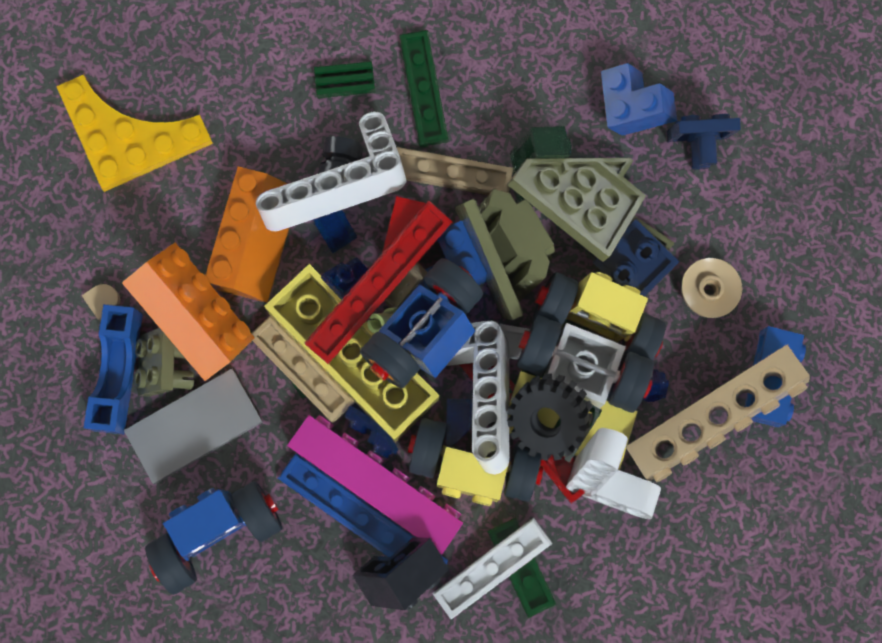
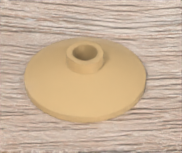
(721, 277)

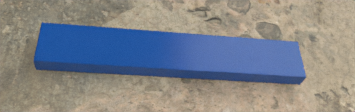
(344, 506)

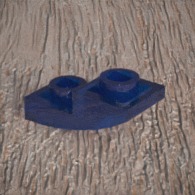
(344, 276)
(379, 439)

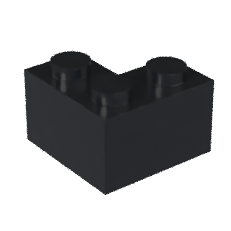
(403, 577)

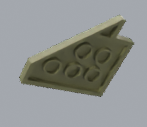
(582, 197)

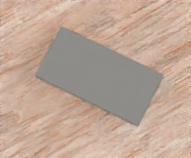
(193, 426)

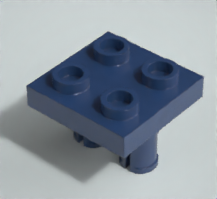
(703, 136)
(638, 260)

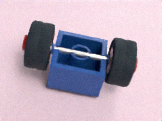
(425, 327)
(205, 524)

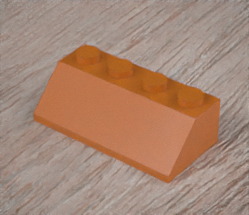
(245, 250)

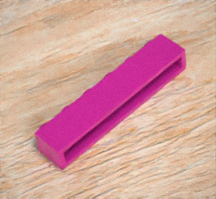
(374, 483)

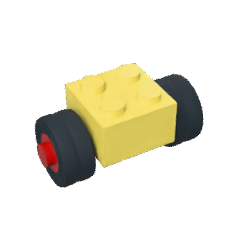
(604, 309)
(464, 474)

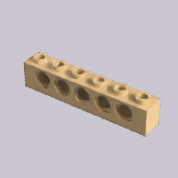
(781, 364)

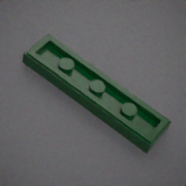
(423, 88)

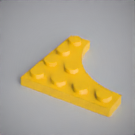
(124, 146)

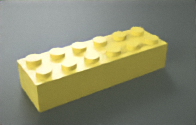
(302, 308)

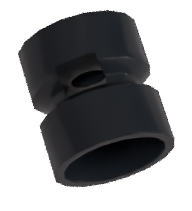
(339, 152)

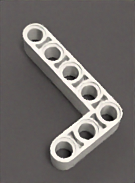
(340, 186)
(486, 382)
(599, 476)

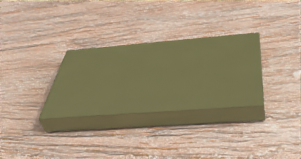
(496, 275)

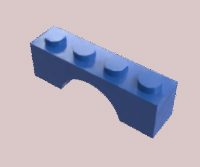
(111, 397)

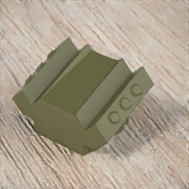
(519, 240)

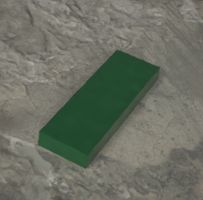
(528, 579)

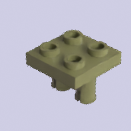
(156, 365)

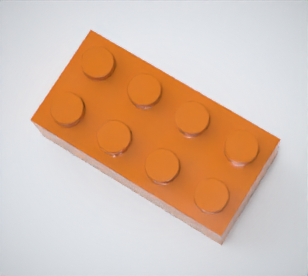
(189, 310)

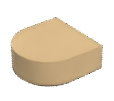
(101, 295)

